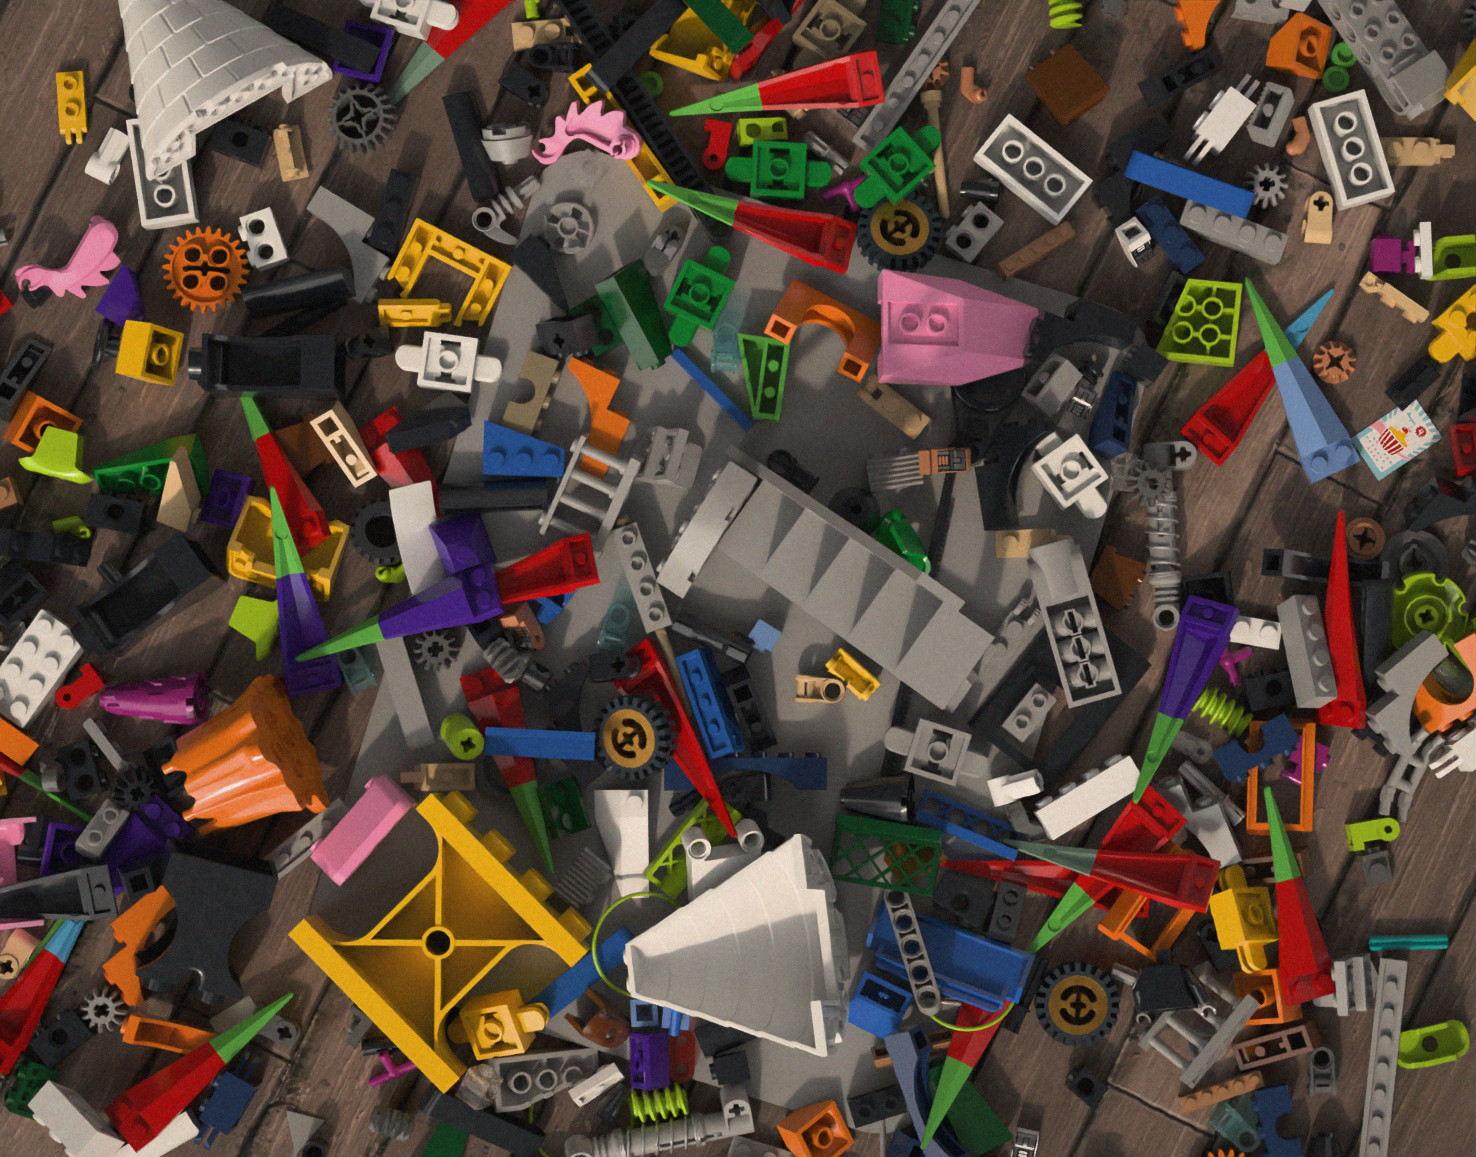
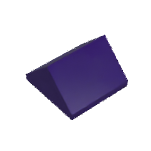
(377, 36)
(226, 498)
(60, 847)
(649, 1060)

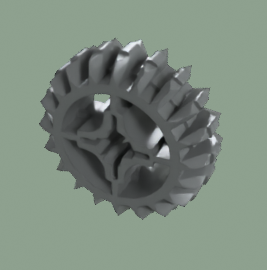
(342, 123)

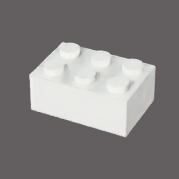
(74, 1122)

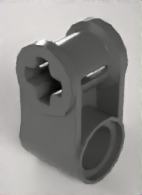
(274, 1026)
(1321, 1076)

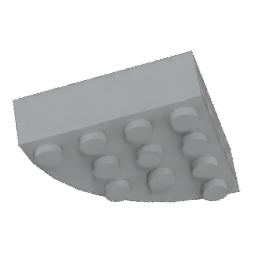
(705, 528)

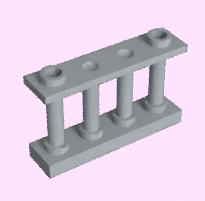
(617, 492)
(1208, 1049)

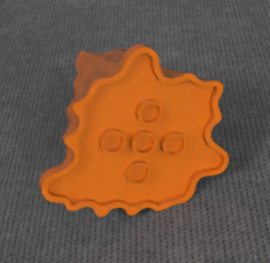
(249, 761)

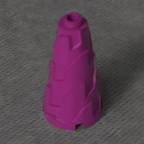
(169, 699)

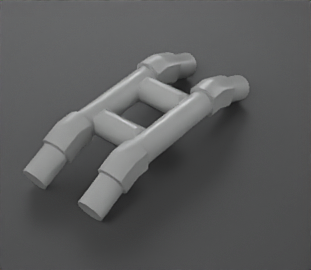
(1409, 787)

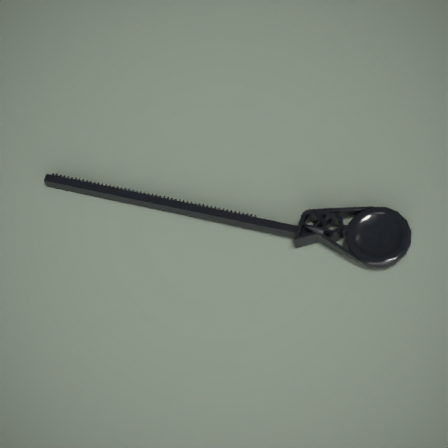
(982, 396)

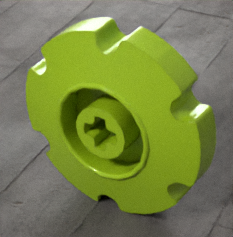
(1439, 597)

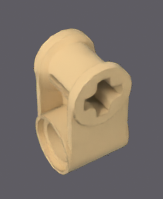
(1317, 224)
(816, 689)
(19, 950)

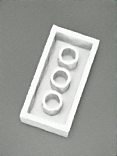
(1351, 150)
(1032, 170)
(169, 197)
(36, 668)
(1088, 797)

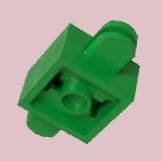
(897, 166)
(778, 171)
(699, 296)

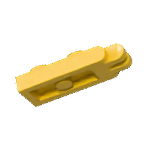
(72, 105)
(413, 312)

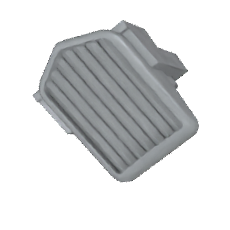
(667, 457)
(1355, 984)

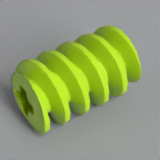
(1064, 14)
(1222, 711)
(462, 736)
(660, 1102)

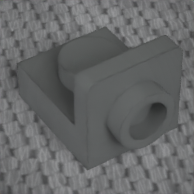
(1375, 866)
(358, 1029)

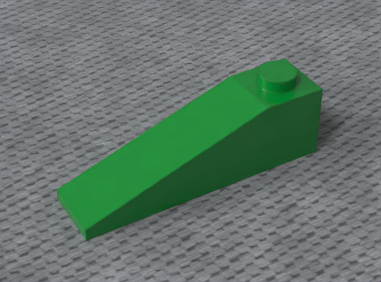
(149, 467)

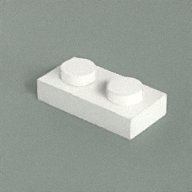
(1423, 239)
(1256, 632)
(590, 1088)

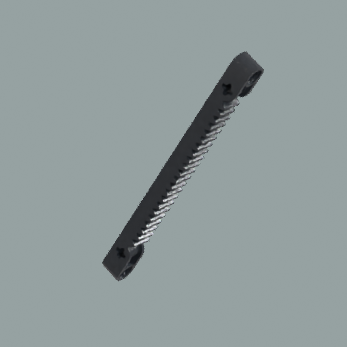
(643, 112)

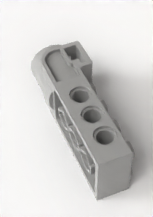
(1390, 54)
(1073, 622)

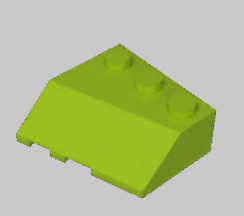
(1203, 324)

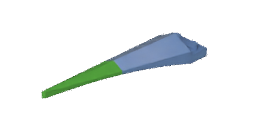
(1315, 428)

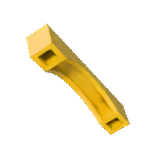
(645, 164)

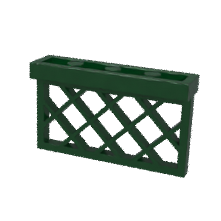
(888, 831)

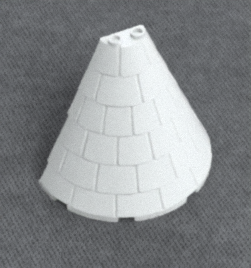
(200, 65)
(755, 953)

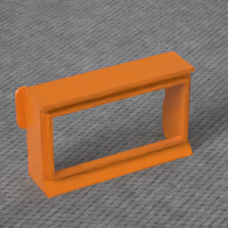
(1307, 779)
(1130, 903)

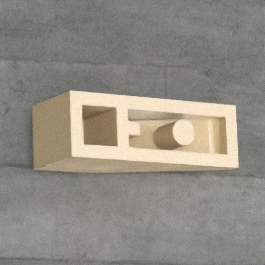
(344, 442)
(180, 494)

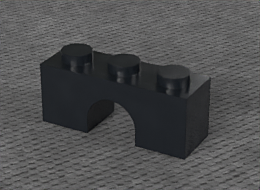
(391, 216)

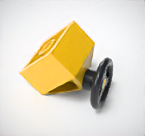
(141, 351)

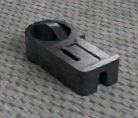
(794, 474)

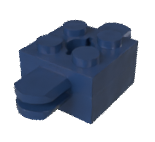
(230, 1100)

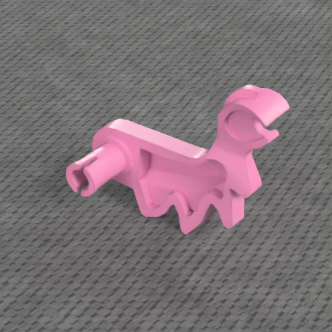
(591, 125)
(84, 267)

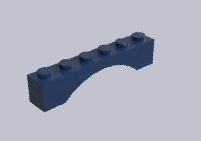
(803, 773)
(910, 1056)

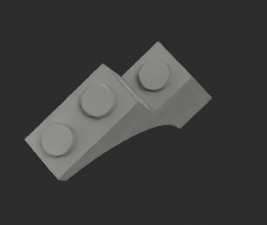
(354, 229)
(1401, 679)
(1205, 819)

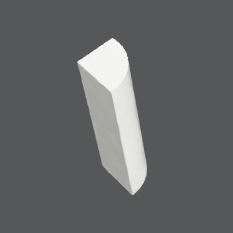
(178, 1132)

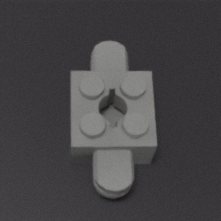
(935, 751)

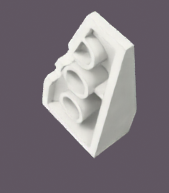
(624, 828)

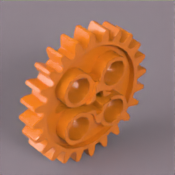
(208, 245)

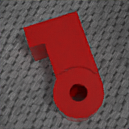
(716, 153)
(82, 689)

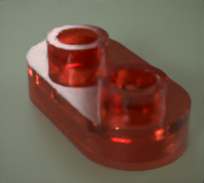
(682, 1054)

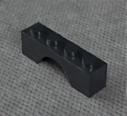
(144, 874)

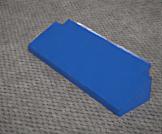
(961, 961)

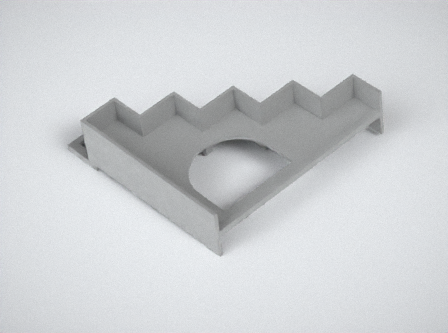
(858, 588)

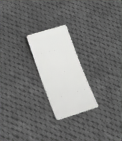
(412, 515)

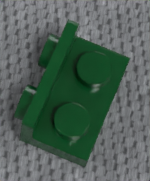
(895, 21)
(563, 807)
(28, 1082)

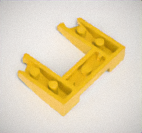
(430, 240)

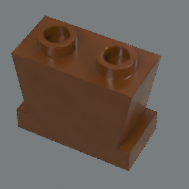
(304, 447)
(1115, 578)

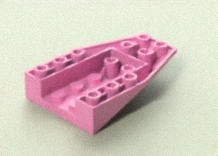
(947, 330)

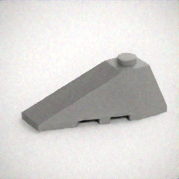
(540, 1074)

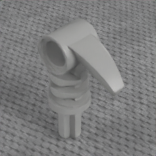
(505, 204)

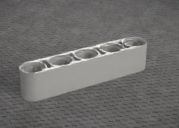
(406, 693)
(915, 961)

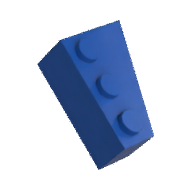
(519, 455)

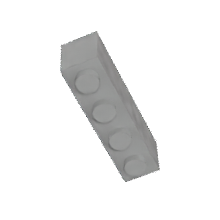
(1232, 232)
(1307, 651)

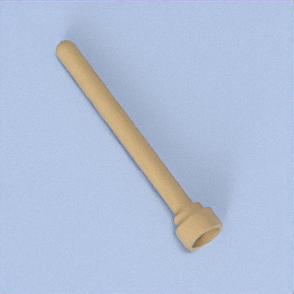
(931, 101)

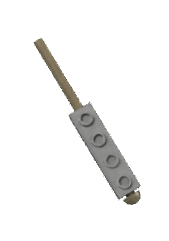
(647, 594)

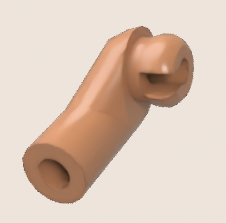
(969, 88)
(1301, 138)

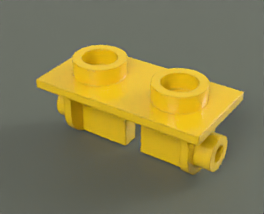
(846, 668)

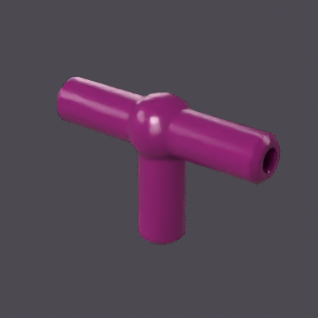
(847, 188)
(1227, 661)
(392, 1070)

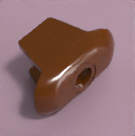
(603, 1022)

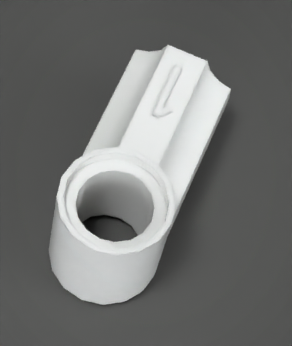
(105, 163)
(1009, 788)

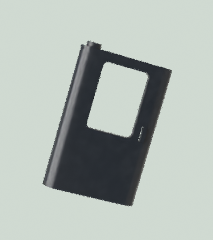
(1040, 661)

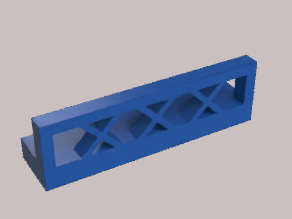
(712, 390)
(710, 703)
(540, 743)
(962, 833)

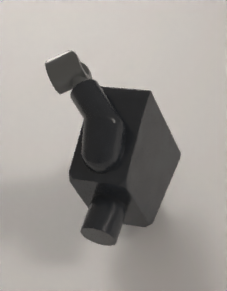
(1169, 989)

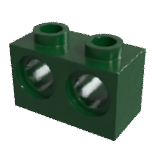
(601, 324)

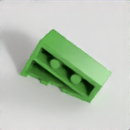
(765, 372)

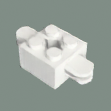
(413, 16)
(1227, 116)
(448, 363)
(1071, 474)
(1460, 748)

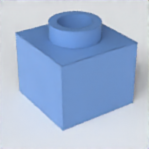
(764, 636)
(639, 1020)

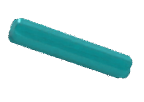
(1407, 942)

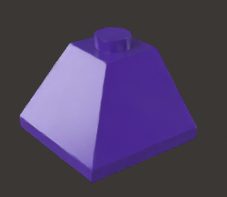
(123, 299)
(462, 543)

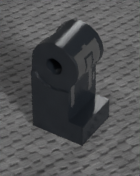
(536, 677)

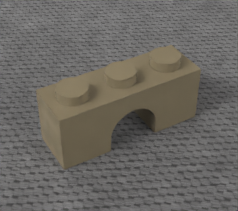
(542, 373)

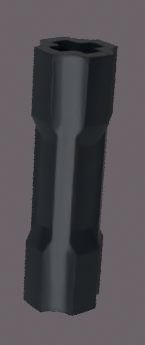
(729, 646)

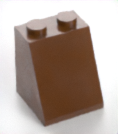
(1066, 85)

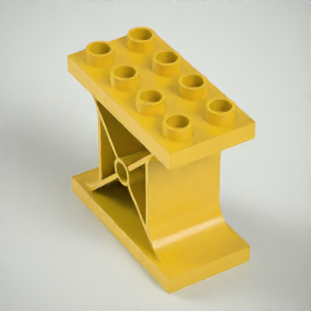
(478, 902)

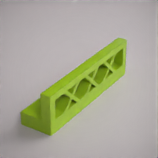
(676, 877)

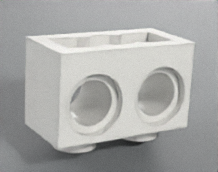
(269, 237)

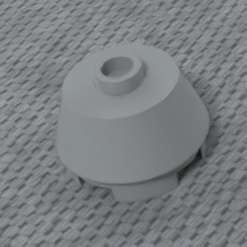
(507, 141)

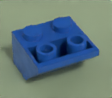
(877, 1004)

